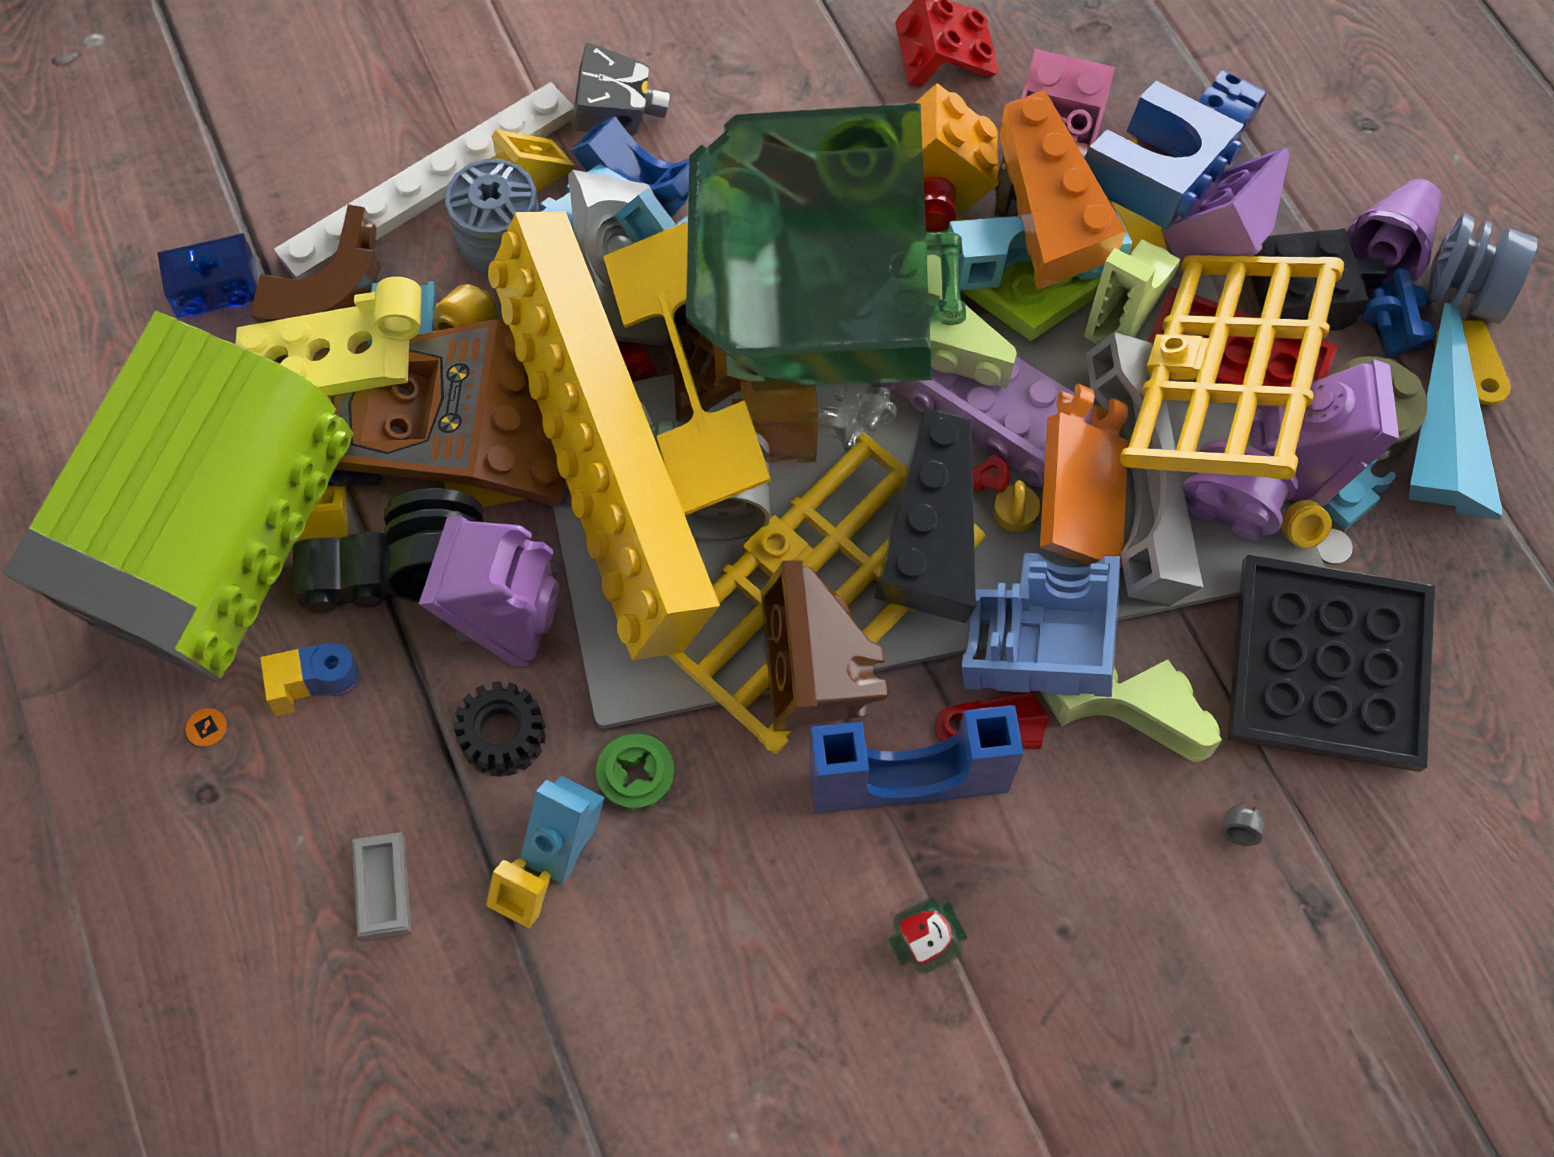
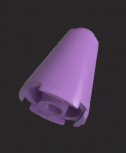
(1399, 228)

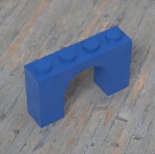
(1159, 184)
(970, 764)

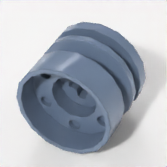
(482, 205)
(1480, 268)

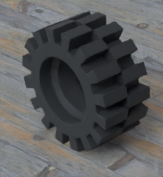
(493, 702)

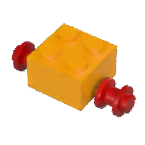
(957, 156)

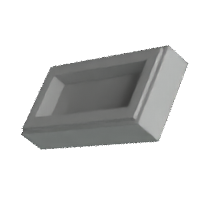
(381, 886)

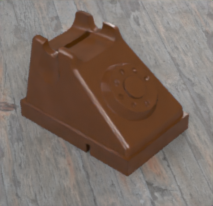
(818, 653)

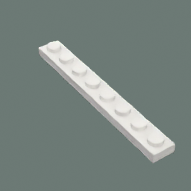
(425, 181)

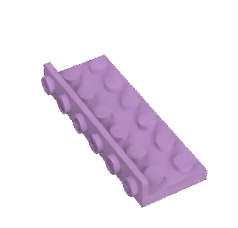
(1003, 420)

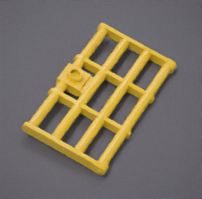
(1199, 358)
(780, 543)

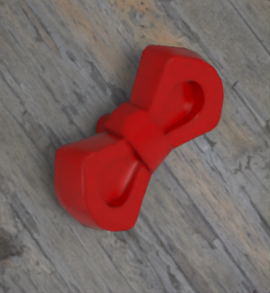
(991, 474)

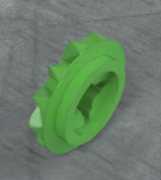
(631, 751)

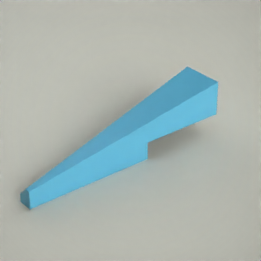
(1453, 448)

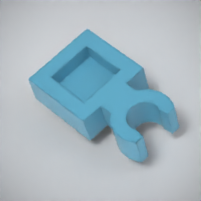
(1358, 497)

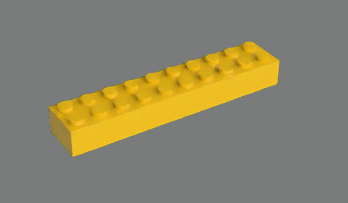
(601, 438)

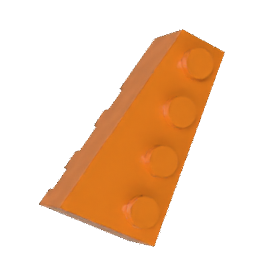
(1057, 195)

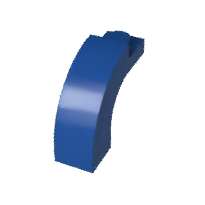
(616, 149)

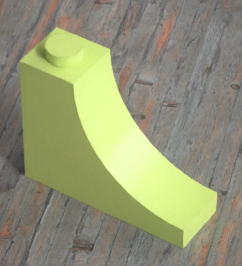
(1130, 290)

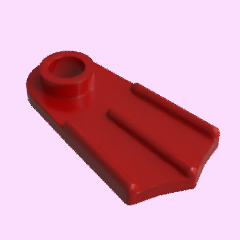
(1030, 717)

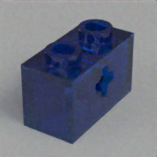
(209, 275)

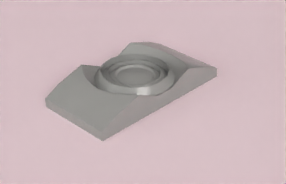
(598, 233)

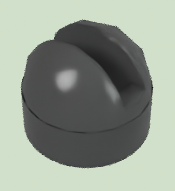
(1243, 825)

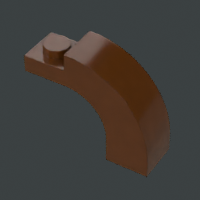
(333, 287)

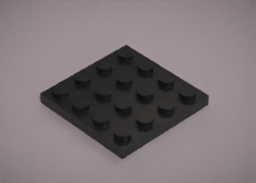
(1333, 663)

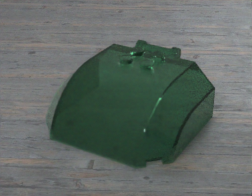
(818, 246)

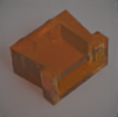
(784, 417)

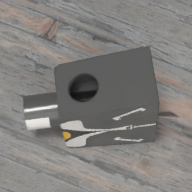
(614, 87)

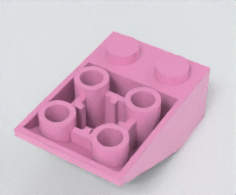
(1075, 88)

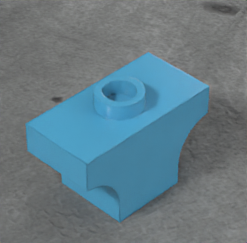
(560, 826)

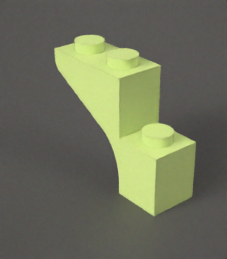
(970, 347)
(1153, 702)

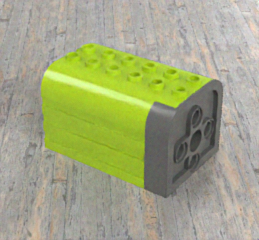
(183, 497)

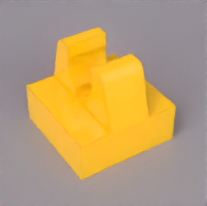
(517, 892)

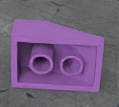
(1234, 211)

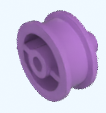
(1241, 502)

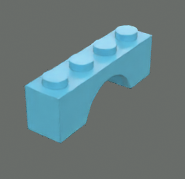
(997, 244)

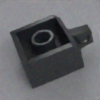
(1349, 292)

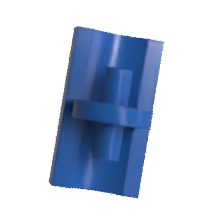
(1396, 312)

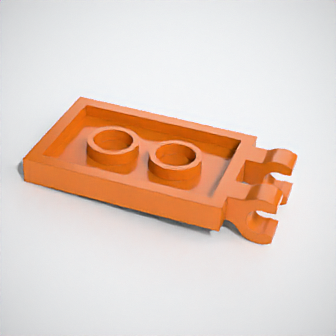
(1084, 479)

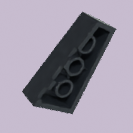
(932, 534)

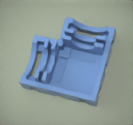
(1048, 631)

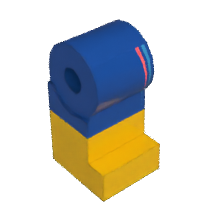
(307, 673)

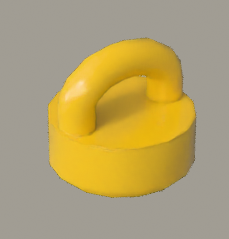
(1016, 508)
(1306, 524)

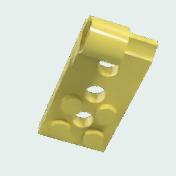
(383, 316)

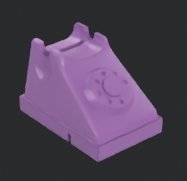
(1340, 431)
(493, 587)

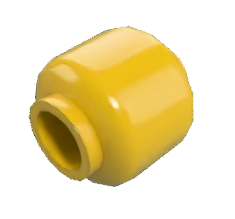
(463, 307)

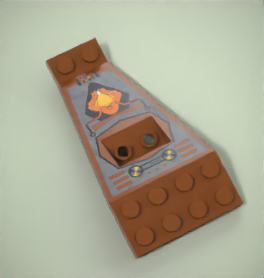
(462, 421)

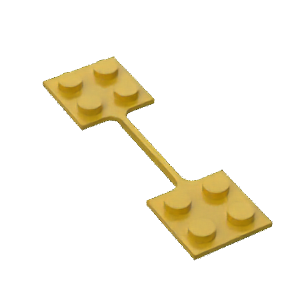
(714, 451)

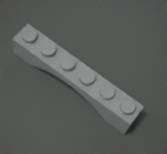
(1161, 550)

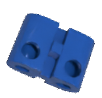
(1234, 98)

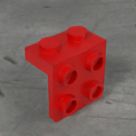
(944, 33)

